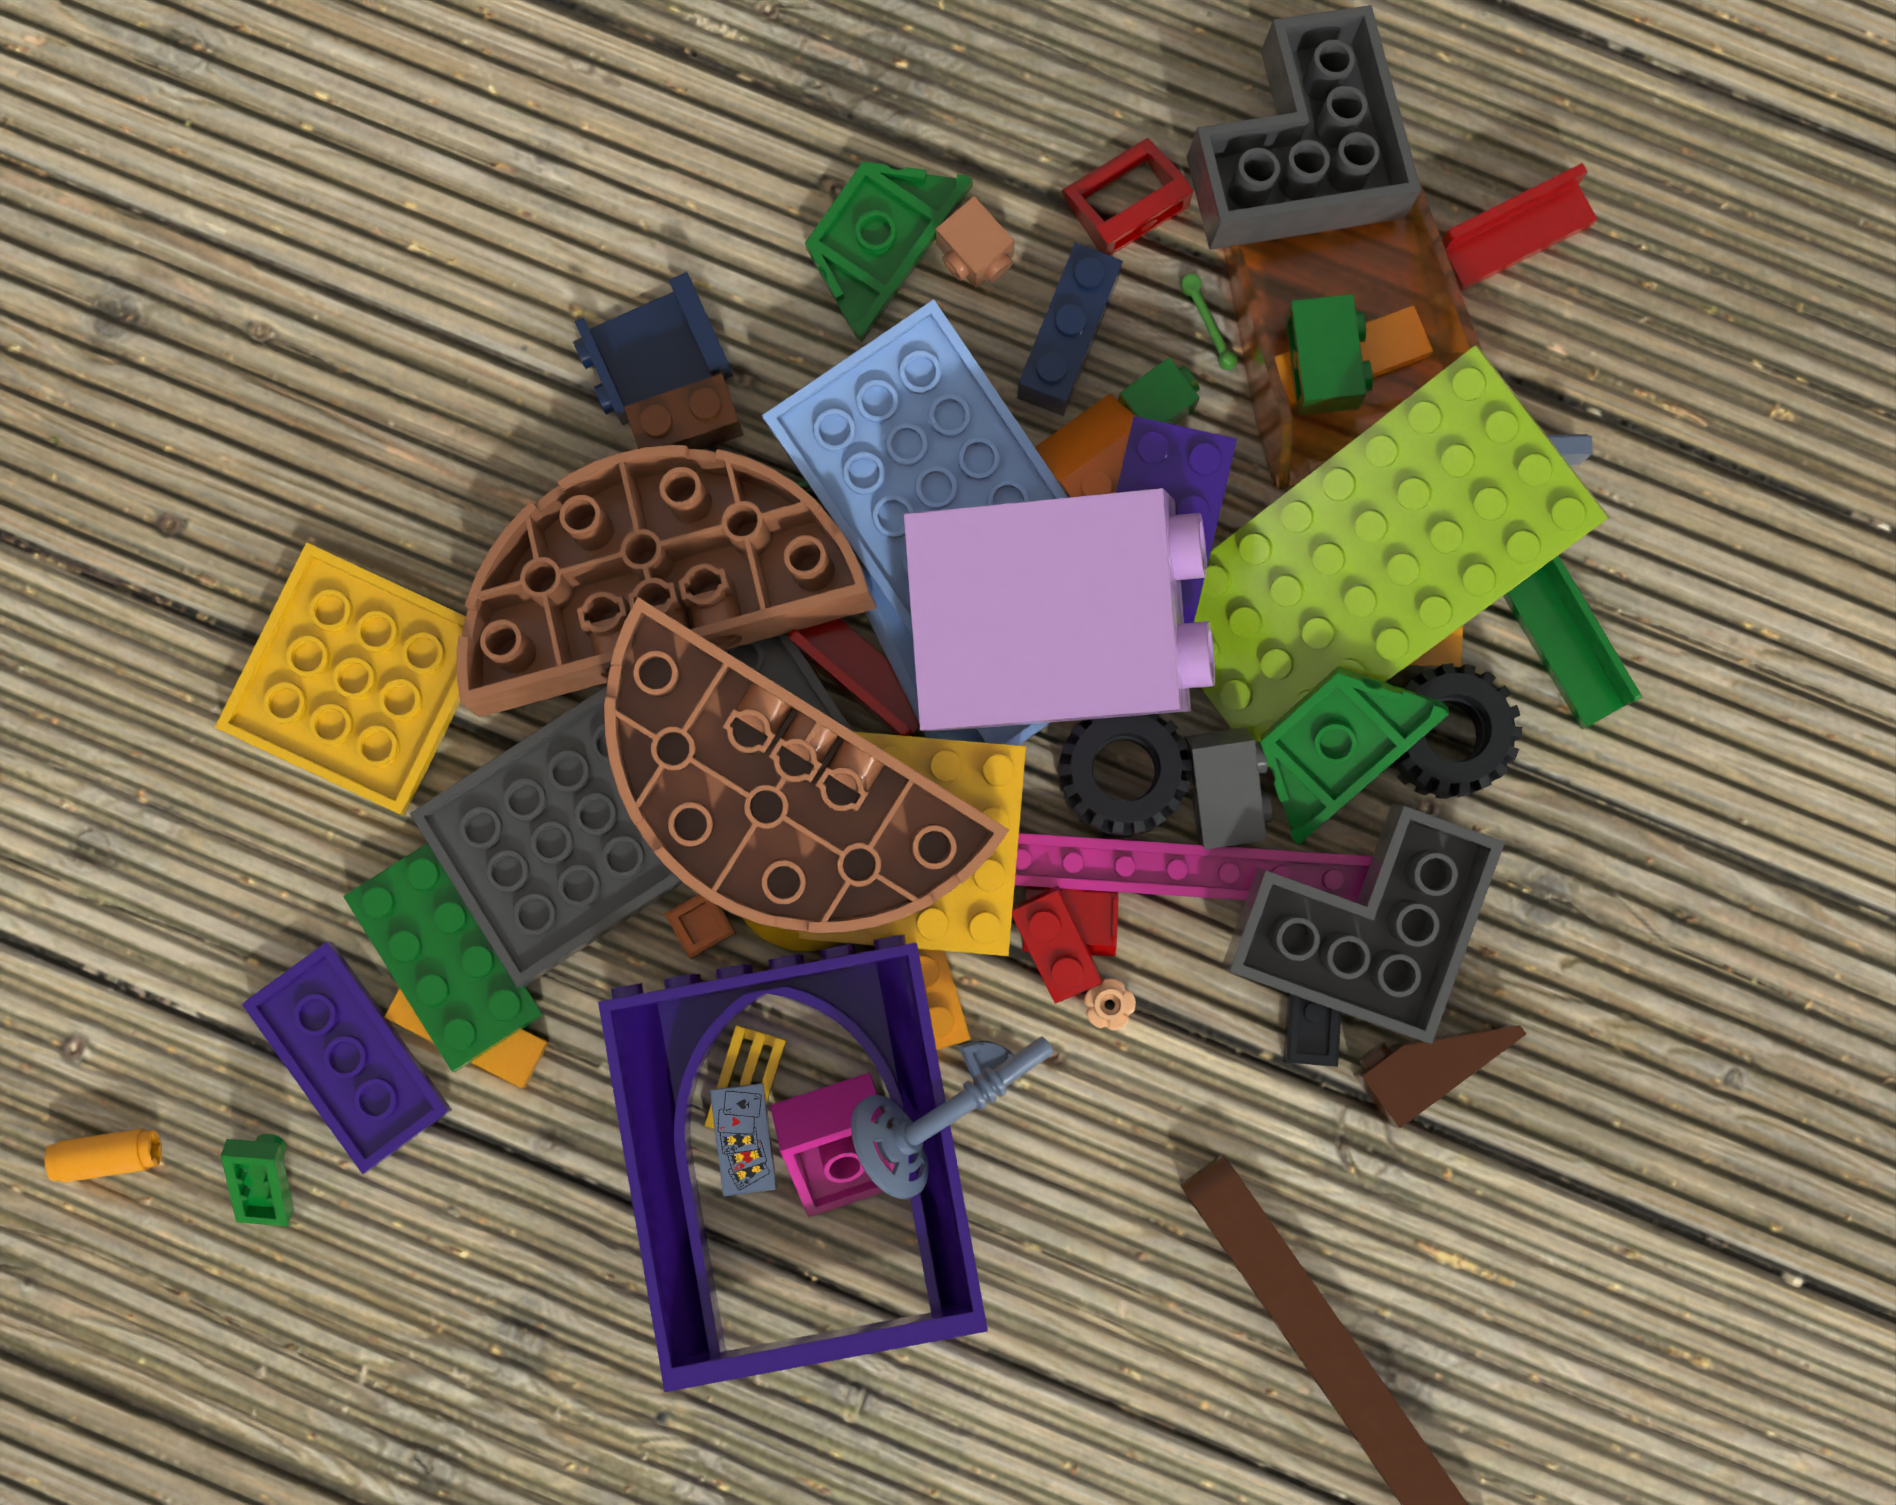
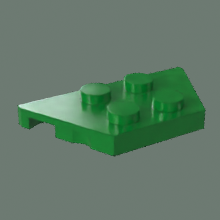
(879, 236)
(1341, 742)

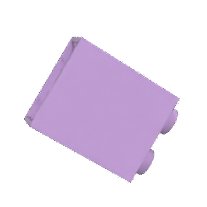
(1055, 610)

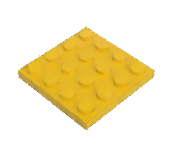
(350, 680)
(979, 910)

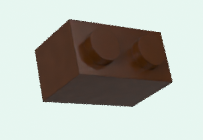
(688, 416)

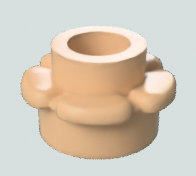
(1116, 1017)

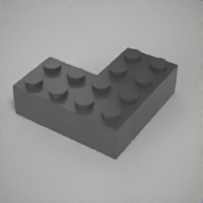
(1329, 153)
(1393, 948)

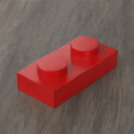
(1056, 945)

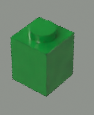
(1162, 393)

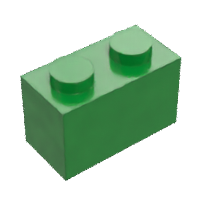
(1327, 354)

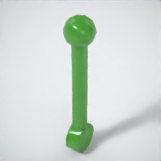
(1191, 286)

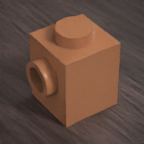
(975, 244)

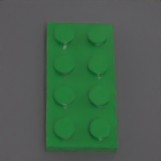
(441, 958)

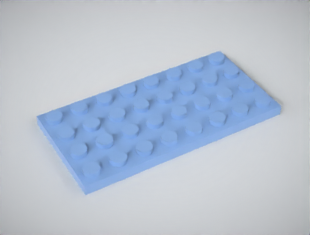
(907, 433)

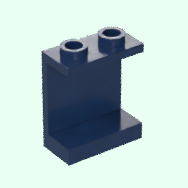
(652, 349)

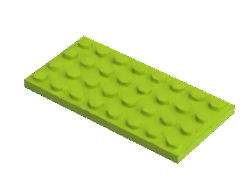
(1389, 545)

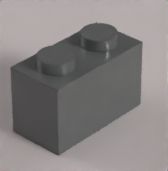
(1227, 788)

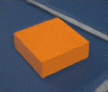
(699, 925)

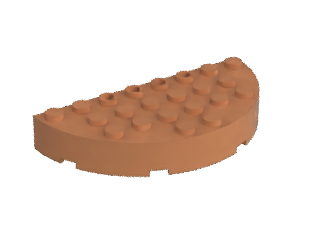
(680, 527)
(771, 797)

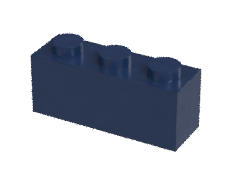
(1069, 329)

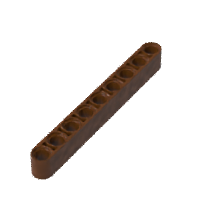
(1318, 1337)

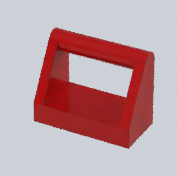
(1141, 216)

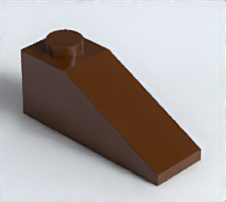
(1418, 1074)

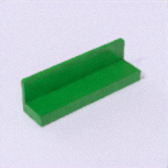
(1571, 644)

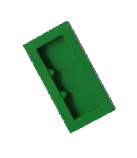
(258, 1180)

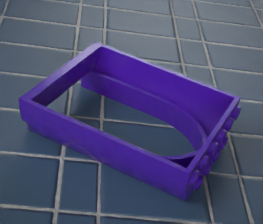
(654, 1062)

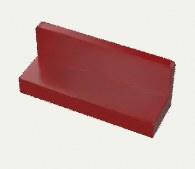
(1518, 228)
(859, 672)

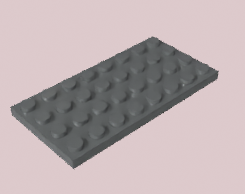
(546, 839)

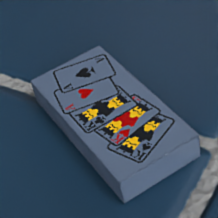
(743, 1139)

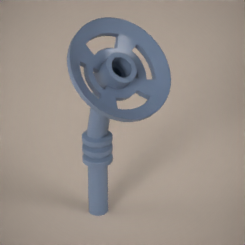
(909, 1136)

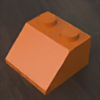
(1089, 449)

